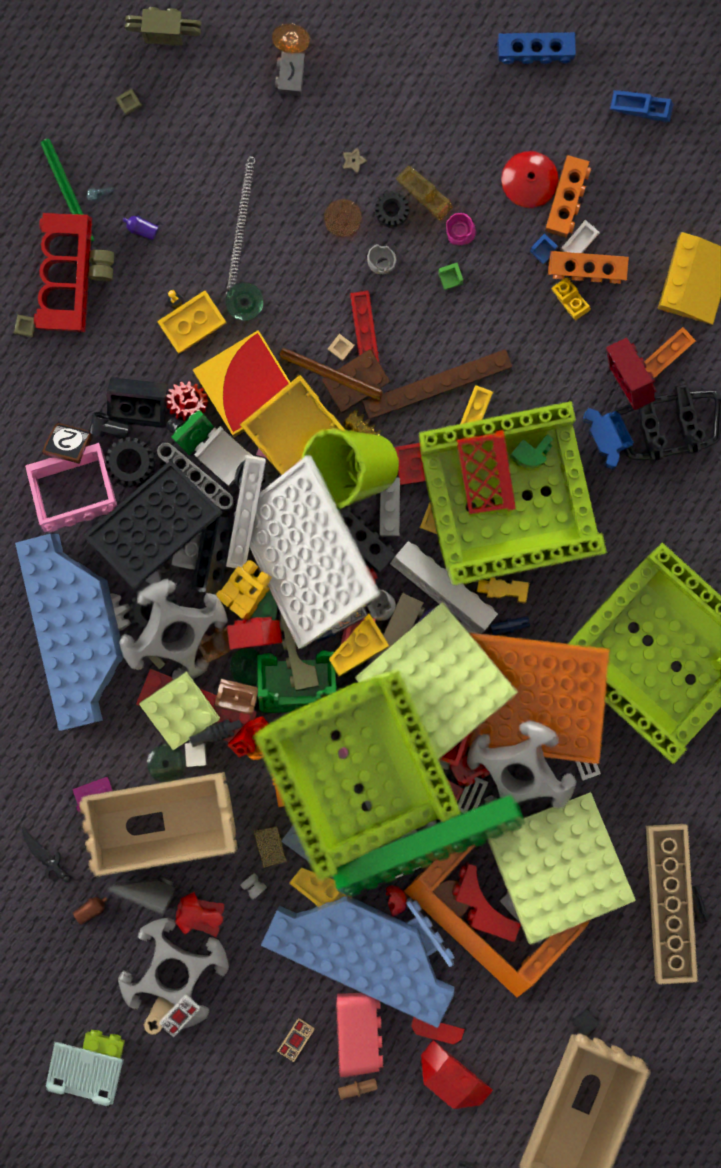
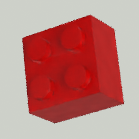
(254, 633)

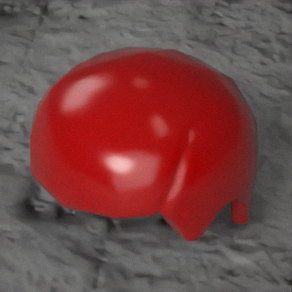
(397, 900)

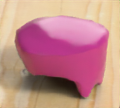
(460, 229)

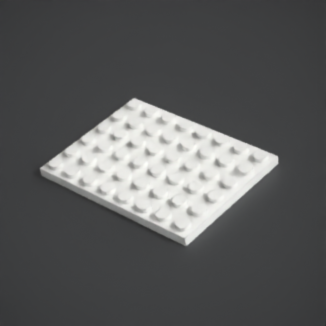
(308, 554)

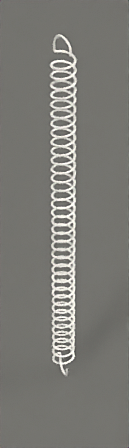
(240, 223)

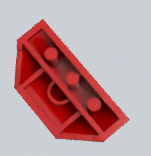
(451, 1079)

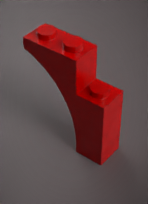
(483, 915)

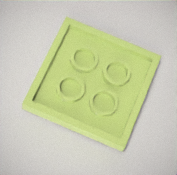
(179, 710)

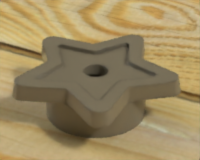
(353, 165)

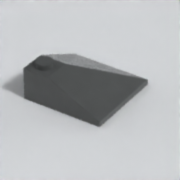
(150, 893)

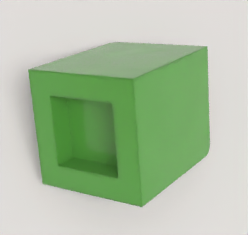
(450, 276)

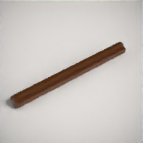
(332, 374)

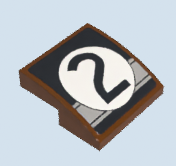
(67, 443)

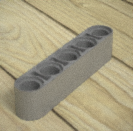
(204, 481)

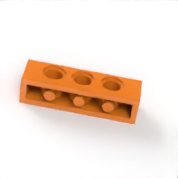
(578, 168)
(618, 265)

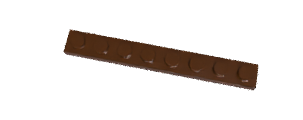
(438, 384)

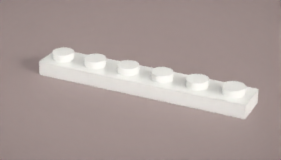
(245, 511)

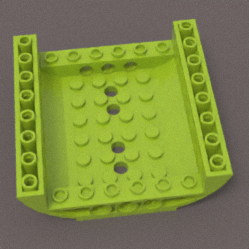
(520, 539)
(685, 627)
(385, 754)

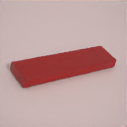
(364, 322)

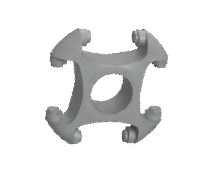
(164, 614)
(526, 753)
(164, 950)

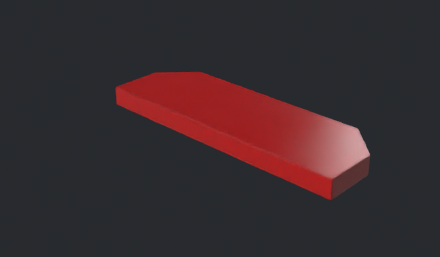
(443, 1033)

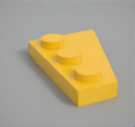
(360, 646)
(315, 890)

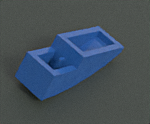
(642, 105)

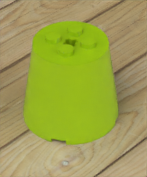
(352, 464)

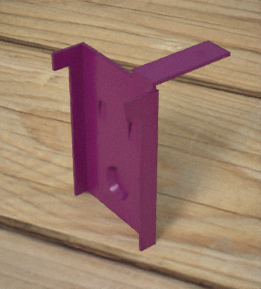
(96, 787)

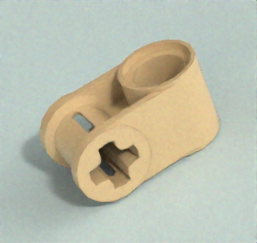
(159, 1011)

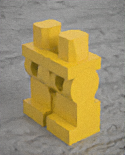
(252, 587)
(500, 589)

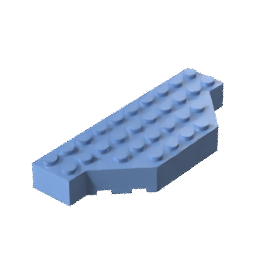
(72, 627)
(365, 953)

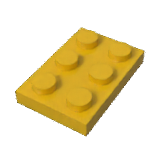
(191, 322)

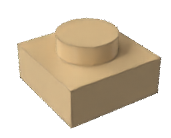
(341, 347)

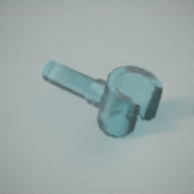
(92, 193)

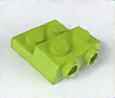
(102, 1044)

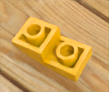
(571, 299)

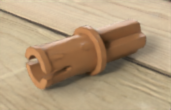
(357, 1088)

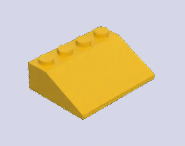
(693, 279)

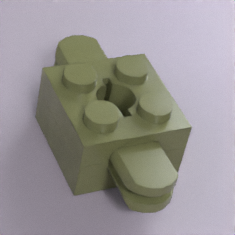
(162, 26)

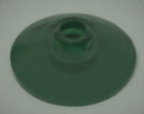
(237, 294)
(248, 657)
(174, 757)

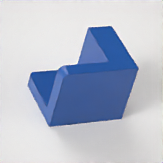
(542, 248)

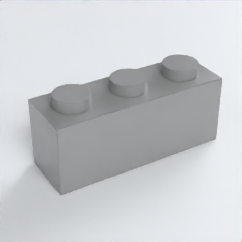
(390, 510)

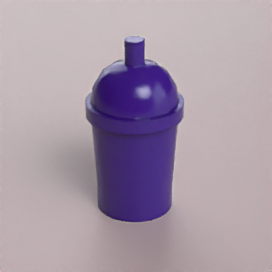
(141, 227)

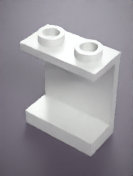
(221, 455)

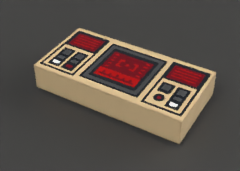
(296, 1039)

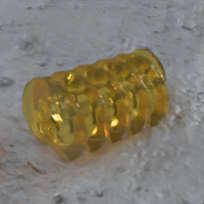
(358, 425)

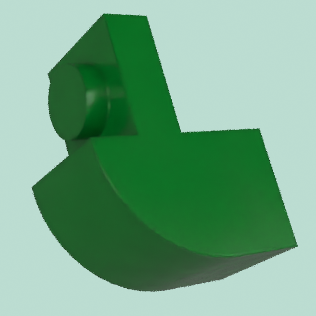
(528, 456)

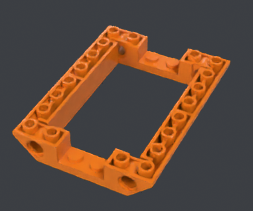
(515, 981)

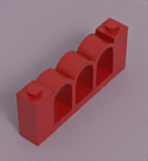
(64, 225)

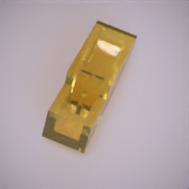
(424, 192)

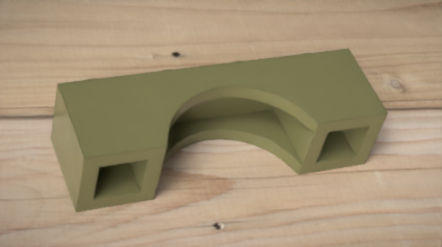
(304, 675)

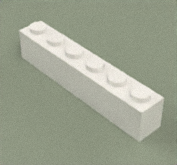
(436, 583)

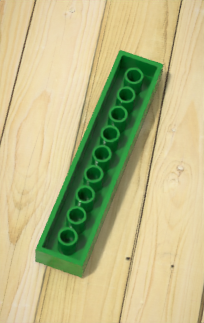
(429, 845)

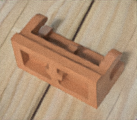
(236, 696)

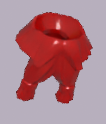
(199, 915)

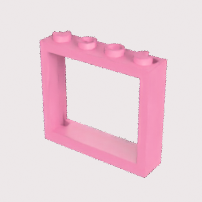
(55, 465)

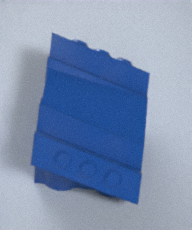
(609, 435)

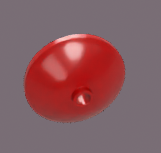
(526, 191)

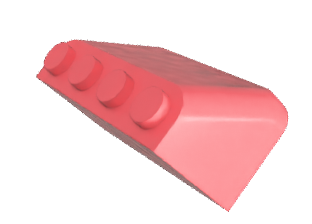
(358, 1034)

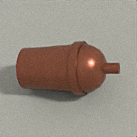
(90, 909)

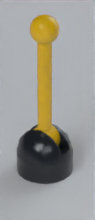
(177, 302)

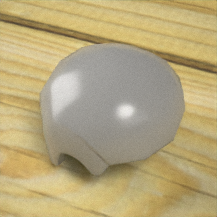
(378, 252)
(385, 610)

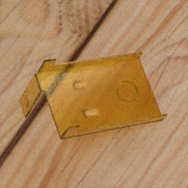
(270, 846)

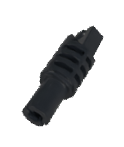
(215, 732)

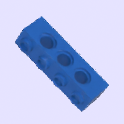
(526, 41)

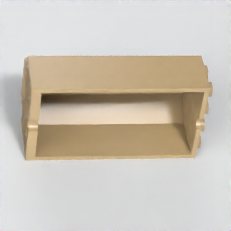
(194, 815)
(578, 1139)

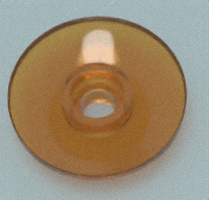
(291, 38)

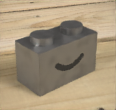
(291, 73)

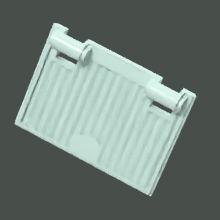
(84, 1073)

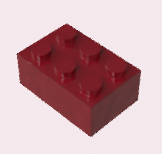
(631, 373)

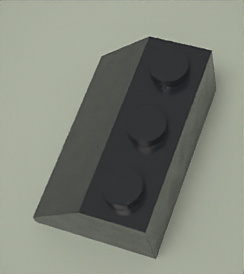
(137, 401)

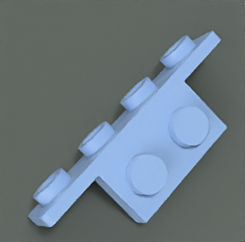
(430, 939)

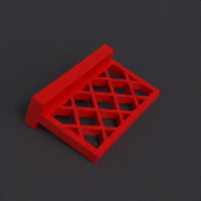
(503, 475)

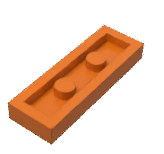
(669, 352)

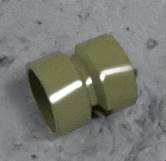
(101, 265)

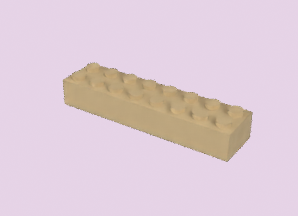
(671, 903)

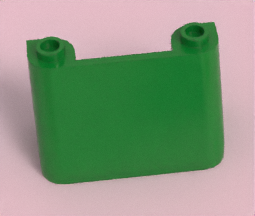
(275, 687)

